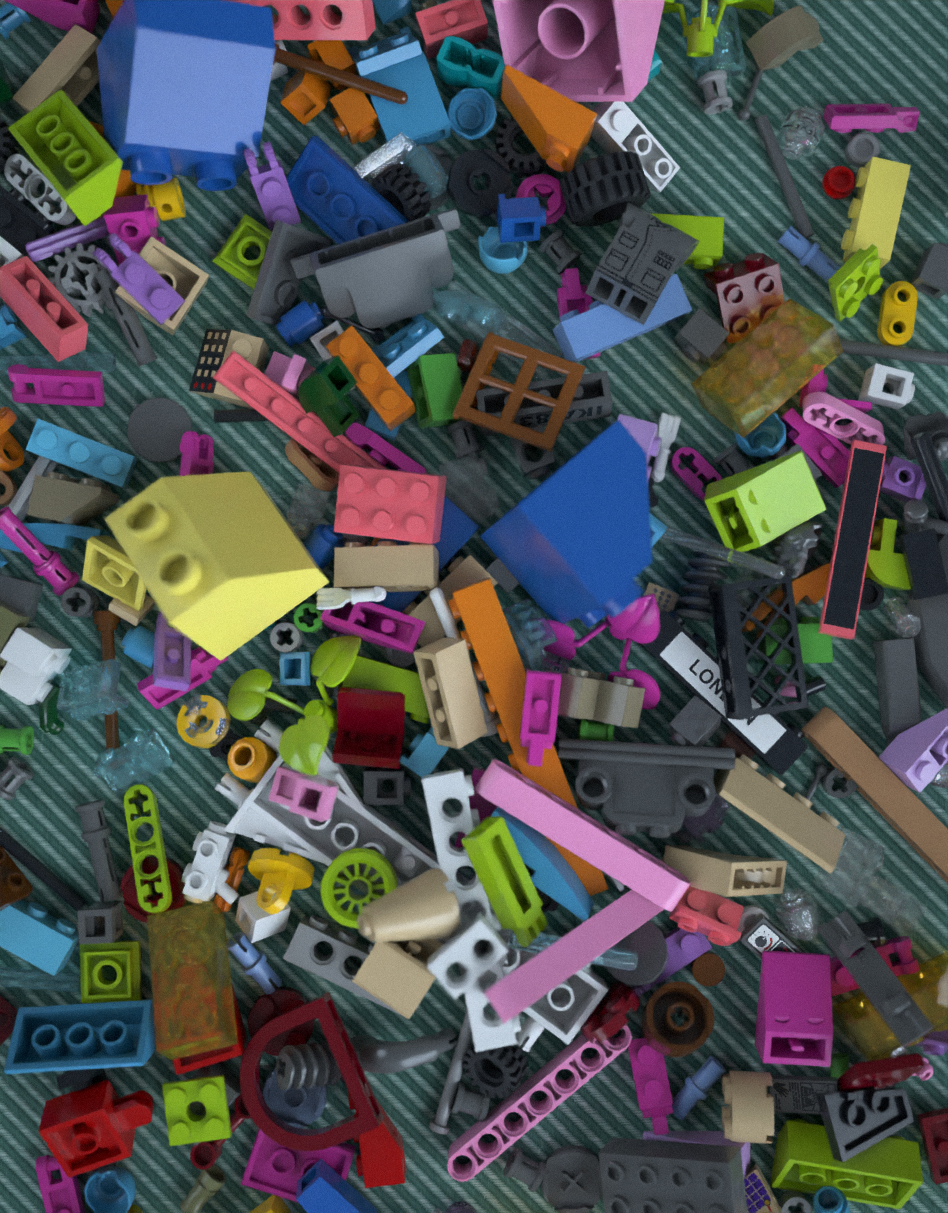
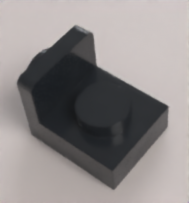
(80, 1078)

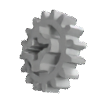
(69, 279)

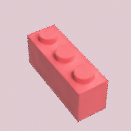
(42, 309)

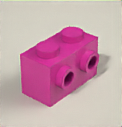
(133, 222)

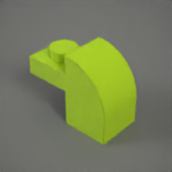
(882, 564)

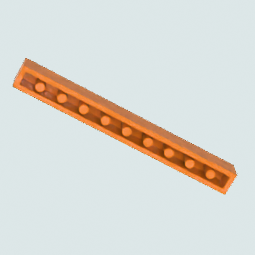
(505, 676)

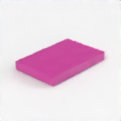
(278, 1168)

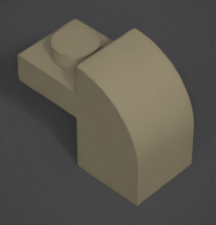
(783, 37)

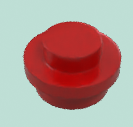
(838, 182)

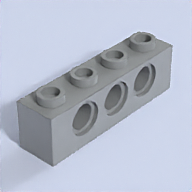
(332, 967)

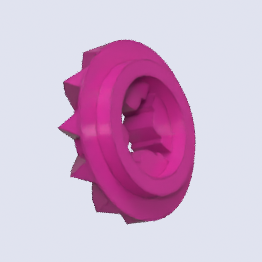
(545, 186)

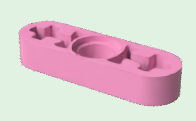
(833, 411)

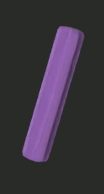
(70, 237)

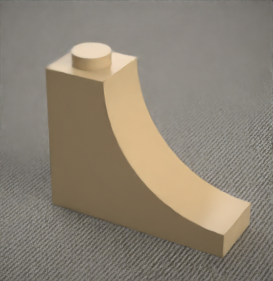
(727, 873)

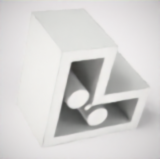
(32, 664)

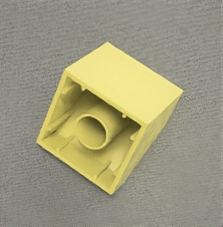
(216, 556)

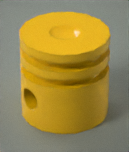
(166, 198)

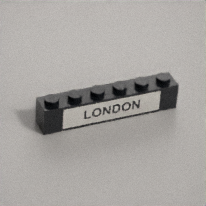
(699, 673)

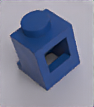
(519, 219)

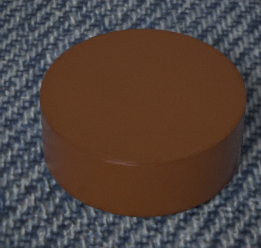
(708, 969)

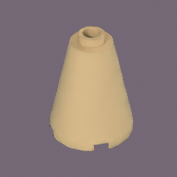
(412, 911)

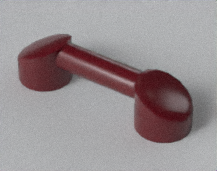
(208, 1152)

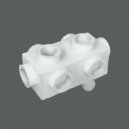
(207, 872)

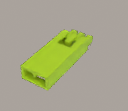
(505, 879)

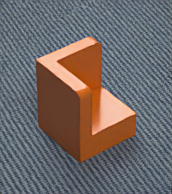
(305, 96)

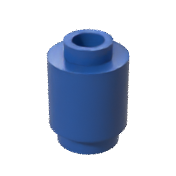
(300, 323)
(322, 544)

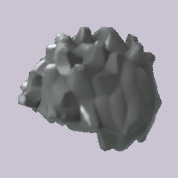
(933, 423)
(797, 547)

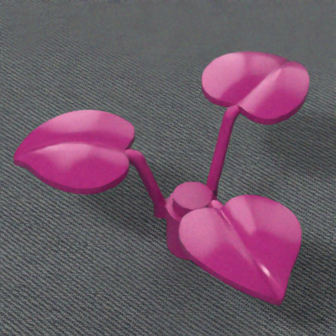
(636, 623)

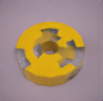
(217, 721)

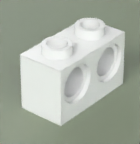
(461, 950)

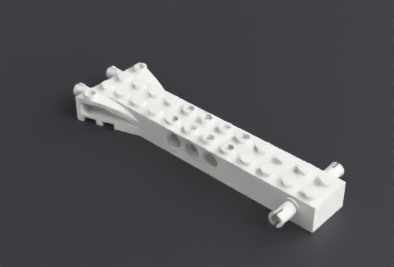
(361, 826)

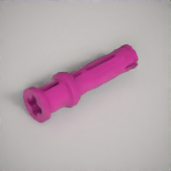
(48, 564)

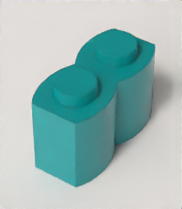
(469, 67)

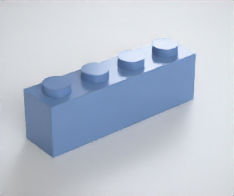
(605, 327)

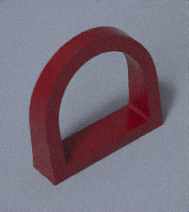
(369, 1112)

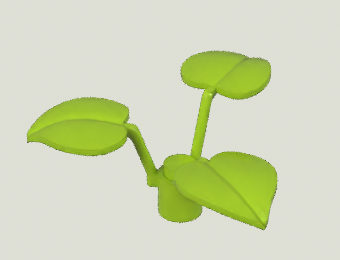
(701, 32)
(301, 743)

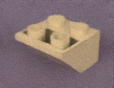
(398, 973)

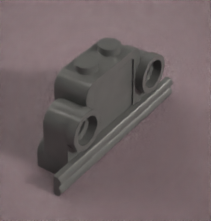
(384, 272)
(645, 783)

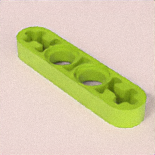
(152, 847)

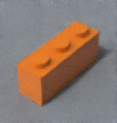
(373, 379)

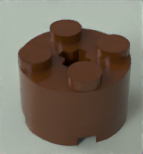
(690, 1006)

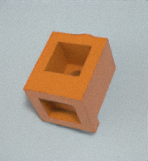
(332, 54)

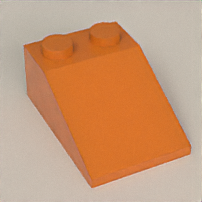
(549, 119)

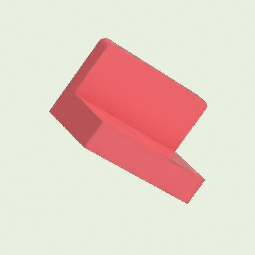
(453, 18)

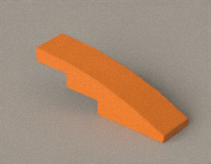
(807, 586)

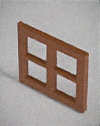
(519, 391)

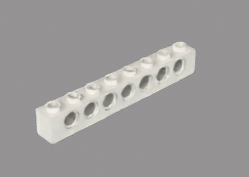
(487, 1029)

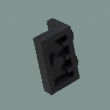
(20, 223)

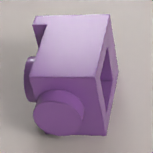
(891, 485)

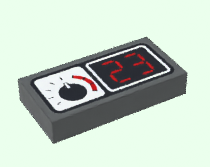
(765, 936)

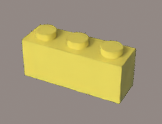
(876, 208)

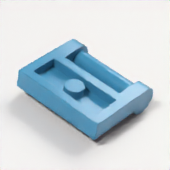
(385, 52)
(407, 344)

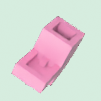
(288, 372)
(304, 793)

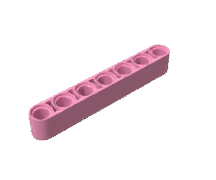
(582, 835)
(570, 954)
(531, 1110)

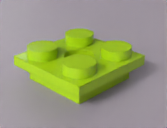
(231, 255)
(854, 282)
(125, 958)
(190, 1128)

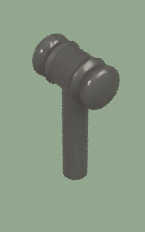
(917, 519)

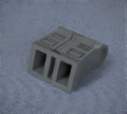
(639, 263)

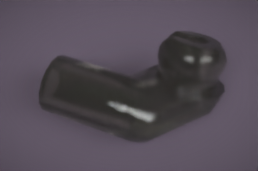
(270, 707)

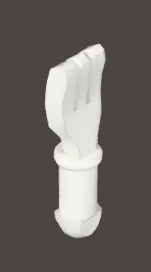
(667, 430)
(337, 597)

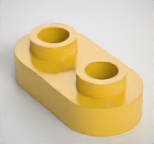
(897, 312)

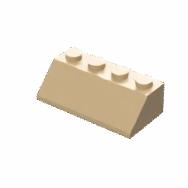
(781, 813)

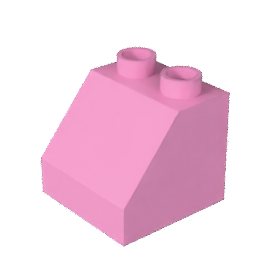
(581, 45)

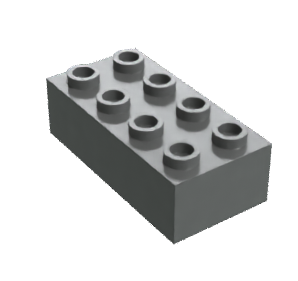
(671, 1177)

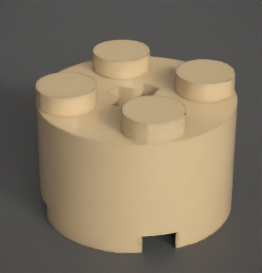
(749, 1107)

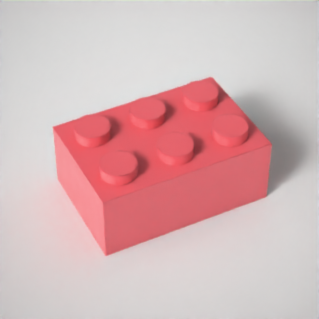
(390, 504)

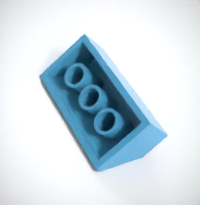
(82, 1037)

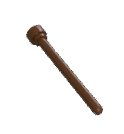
(339, 76)
(106, 624)

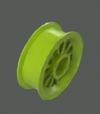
(355, 856)

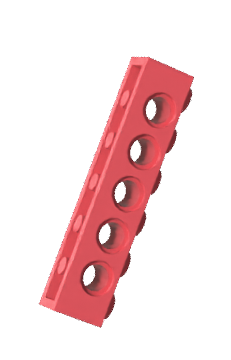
(322, 24)

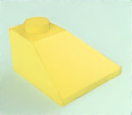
(112, 571)

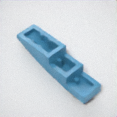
(54, 534)
(551, 871)

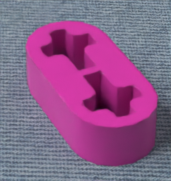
(701, 467)

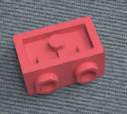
(709, 915)

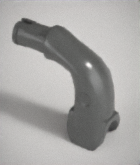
(394, 1056)

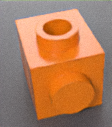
(354, 116)

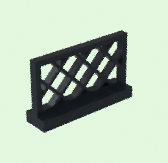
(733, 657)

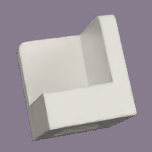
(258, 923)

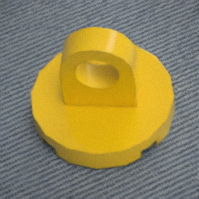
(279, 875)

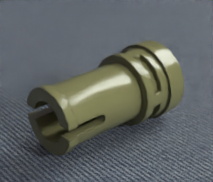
(206, 1185)

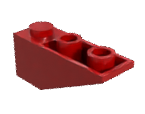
(382, 1153)

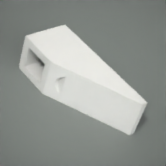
(620, 130)

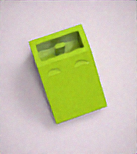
(763, 502)

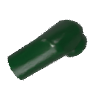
(48, 713)

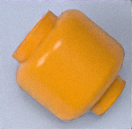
(250, 759)

